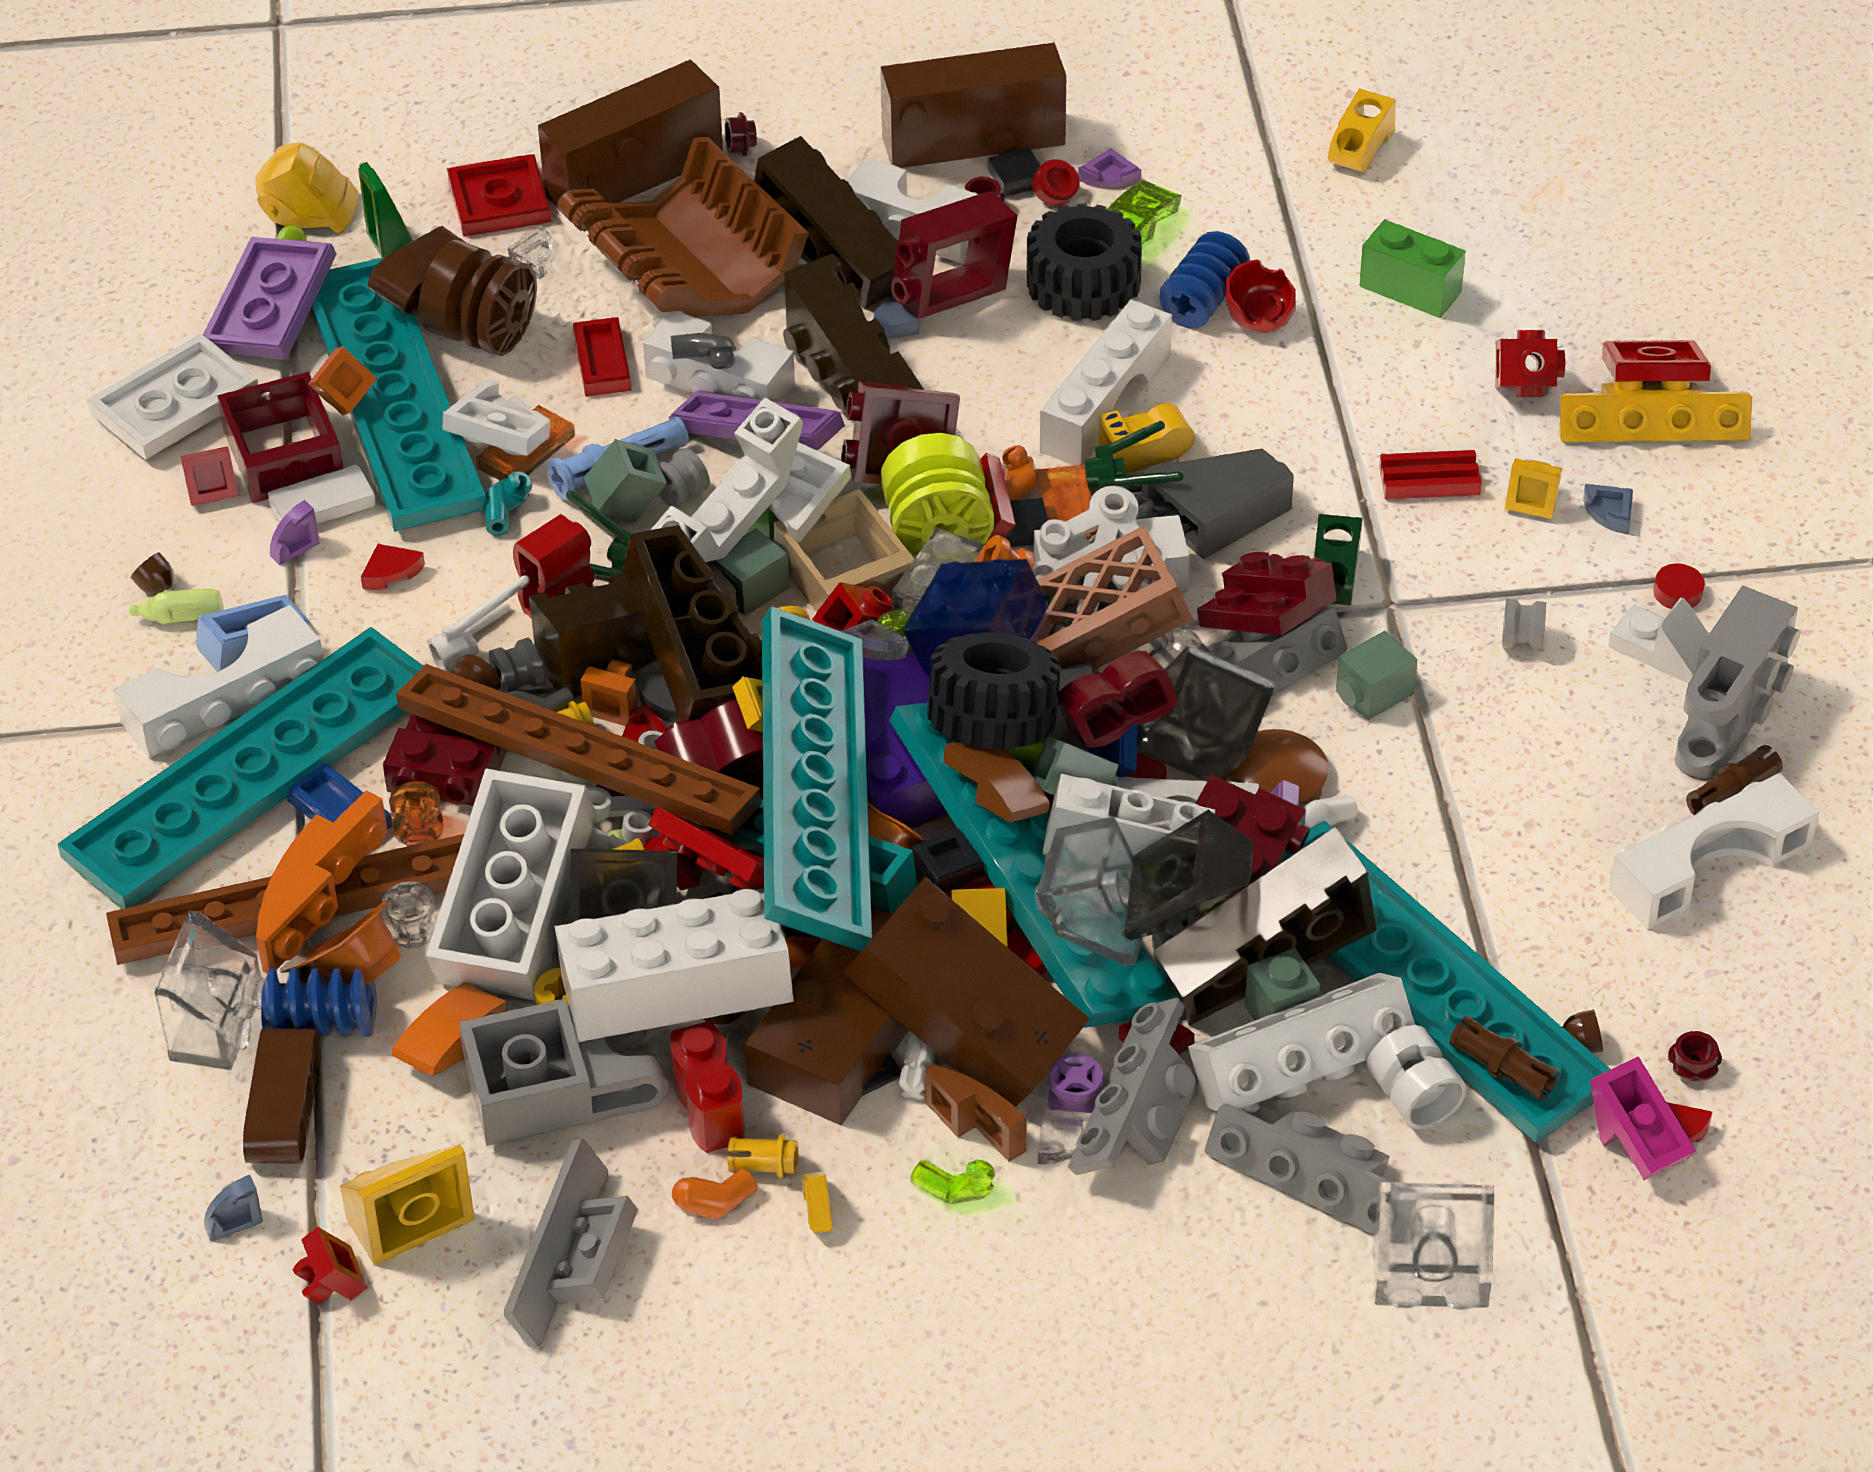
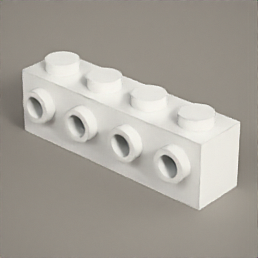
(1299, 1044)

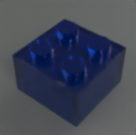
(974, 600)

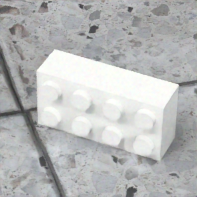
(510, 883)
(673, 964)

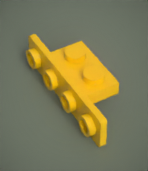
(1654, 413)

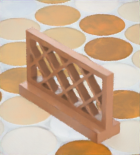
(1122, 626)

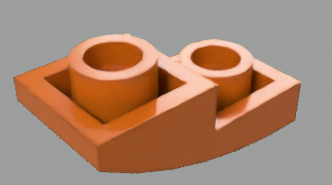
(434, 1037)

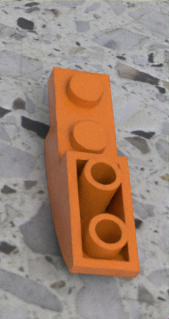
(304, 882)

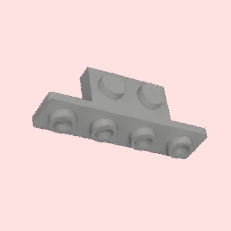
(1287, 656)
(1142, 1095)
(1303, 1160)
(572, 1246)

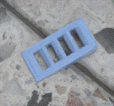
(224, 633)

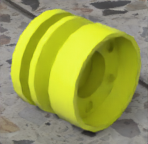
(935, 485)

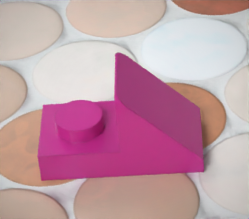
(1637, 1114)

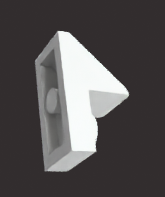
(1661, 642)

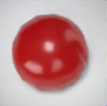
(1260, 297)

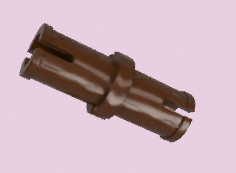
(1735, 777)
(1504, 1058)

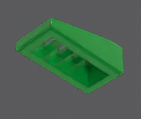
(382, 218)

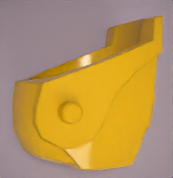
(305, 189)

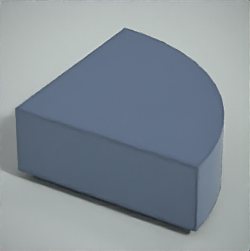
(896, 319)
(1609, 506)
(233, 1209)

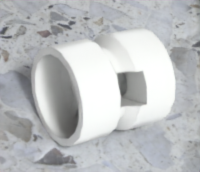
(1416, 1077)

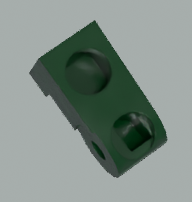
(1340, 553)

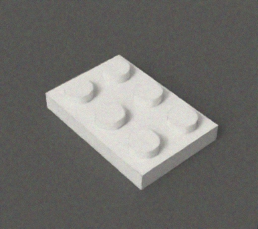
(169, 396)

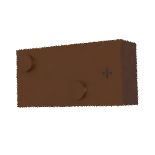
(973, 105)
(631, 135)
(966, 994)
(827, 1039)

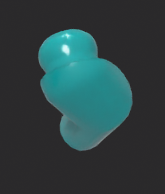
(503, 499)

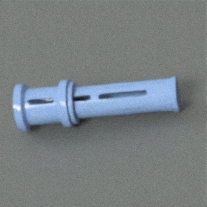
(570, 473)

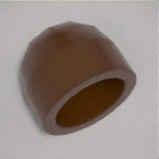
(154, 575)
(1585, 1029)

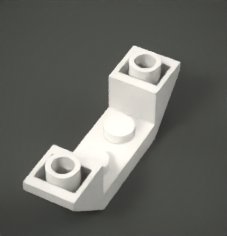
(769, 445)

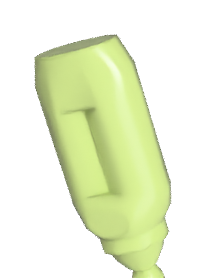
(179, 606)

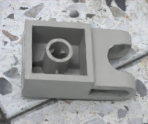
(1736, 678)
(539, 1079)

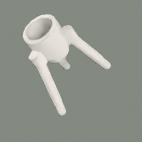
(459, 639)

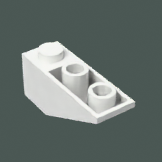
(1139, 815)

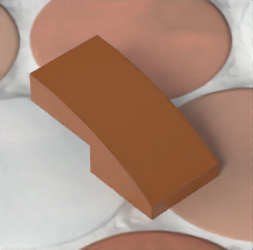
(1002, 781)
(970, 1104)

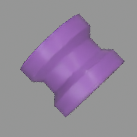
(1069, 1078)

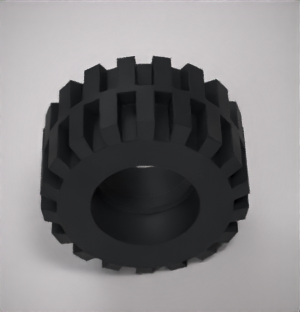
(1083, 262)
(993, 690)

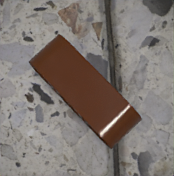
(402, 273)
(281, 1096)

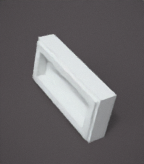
(329, 494)

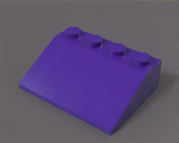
(892, 775)

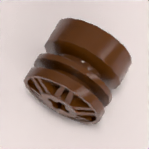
(477, 297)

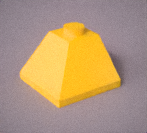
(408, 1202)

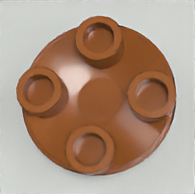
(1287, 757)

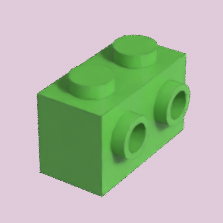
(1412, 268)

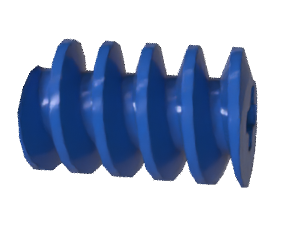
(1201, 278)
(319, 1003)

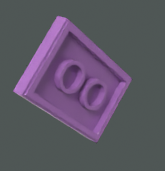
(269, 297)

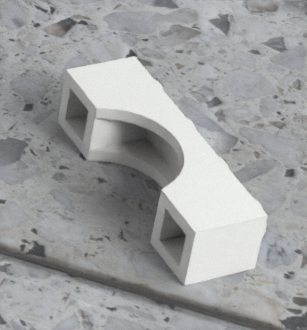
(1129, 348)
(170, 709)
(1760, 823)

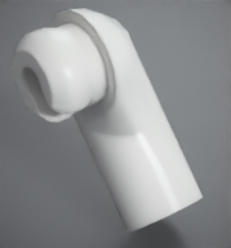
(1330, 810)

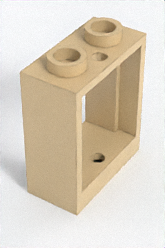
(842, 519)

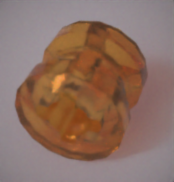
(416, 813)

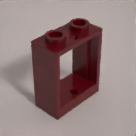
(990, 232)
(287, 464)

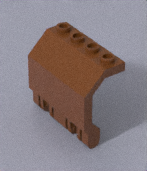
(701, 244)

